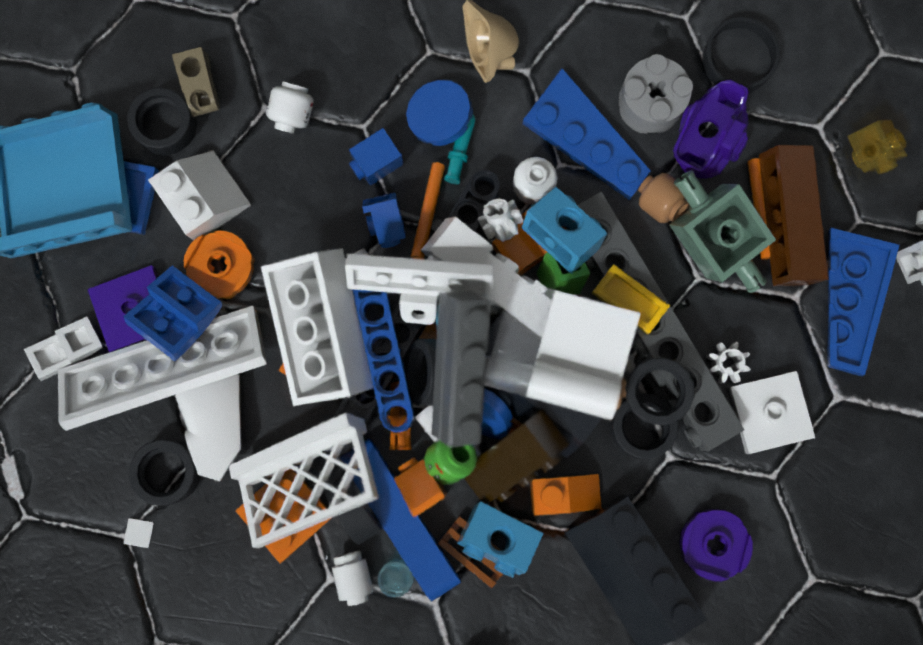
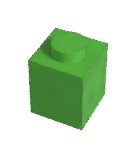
(556, 277)

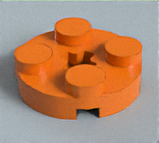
(214, 246)

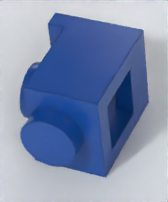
(385, 219)

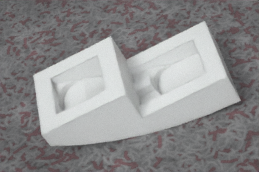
(64, 349)

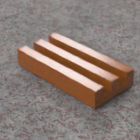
(452, 532)

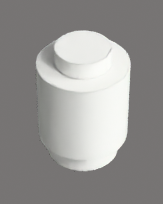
(352, 578)

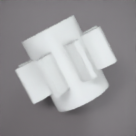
(500, 219)
(734, 369)

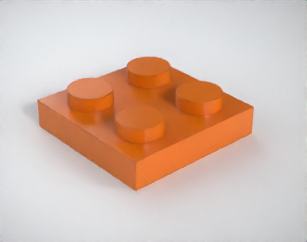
(286, 546)

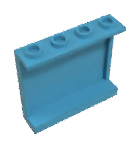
(62, 181)

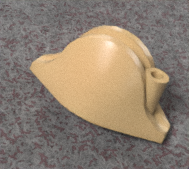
(489, 40)

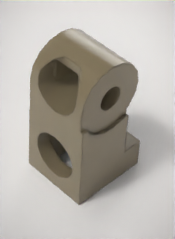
(196, 81)

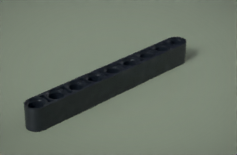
(468, 201)

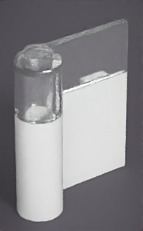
(561, 349)

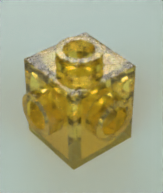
(878, 147)

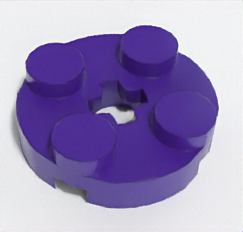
(725, 562)

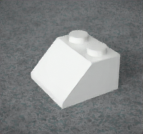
(199, 193)

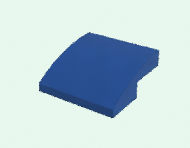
(173, 313)

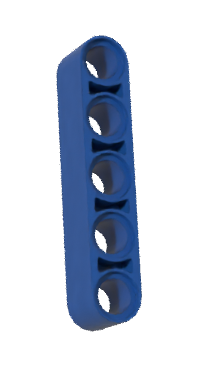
(383, 364)
(406, 532)

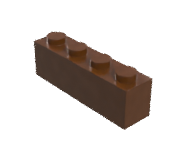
(793, 215)

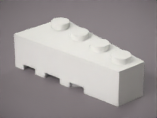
(460, 244)

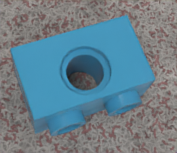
(571, 247)
(519, 538)

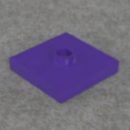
(115, 300)

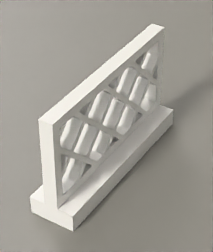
(302, 450)

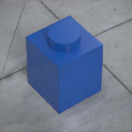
(375, 157)

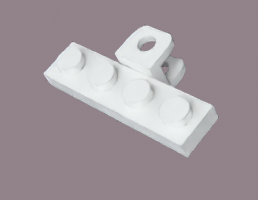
(417, 281)

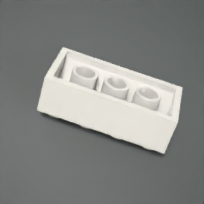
(317, 327)

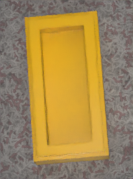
(626, 293)

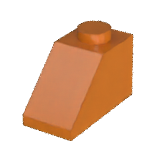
(418, 487)
(565, 494)

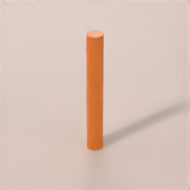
(757, 195)
(428, 210)

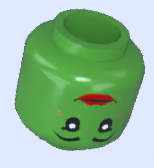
(449, 463)

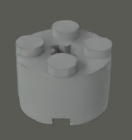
(658, 77)

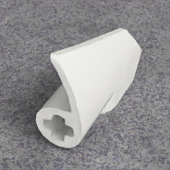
(212, 425)

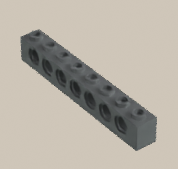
(721, 421)

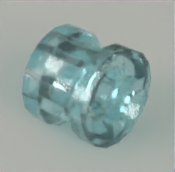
(391, 582)

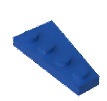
(583, 134)
(856, 295)

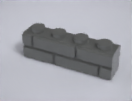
(460, 367)

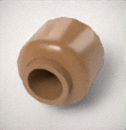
(662, 198)

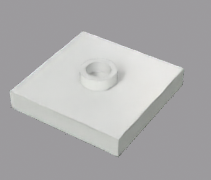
(771, 412)

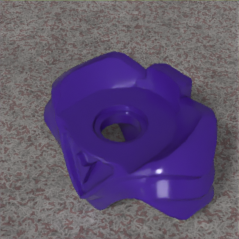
(727, 110)

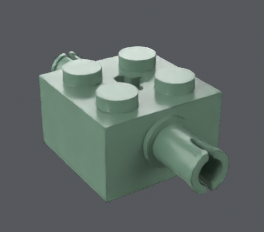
(742, 233)

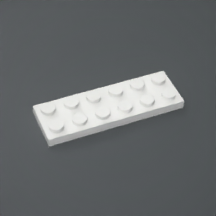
(146, 374)

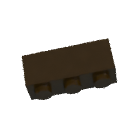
(517, 459)

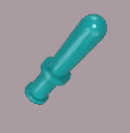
(458, 155)

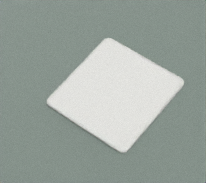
(138, 533)

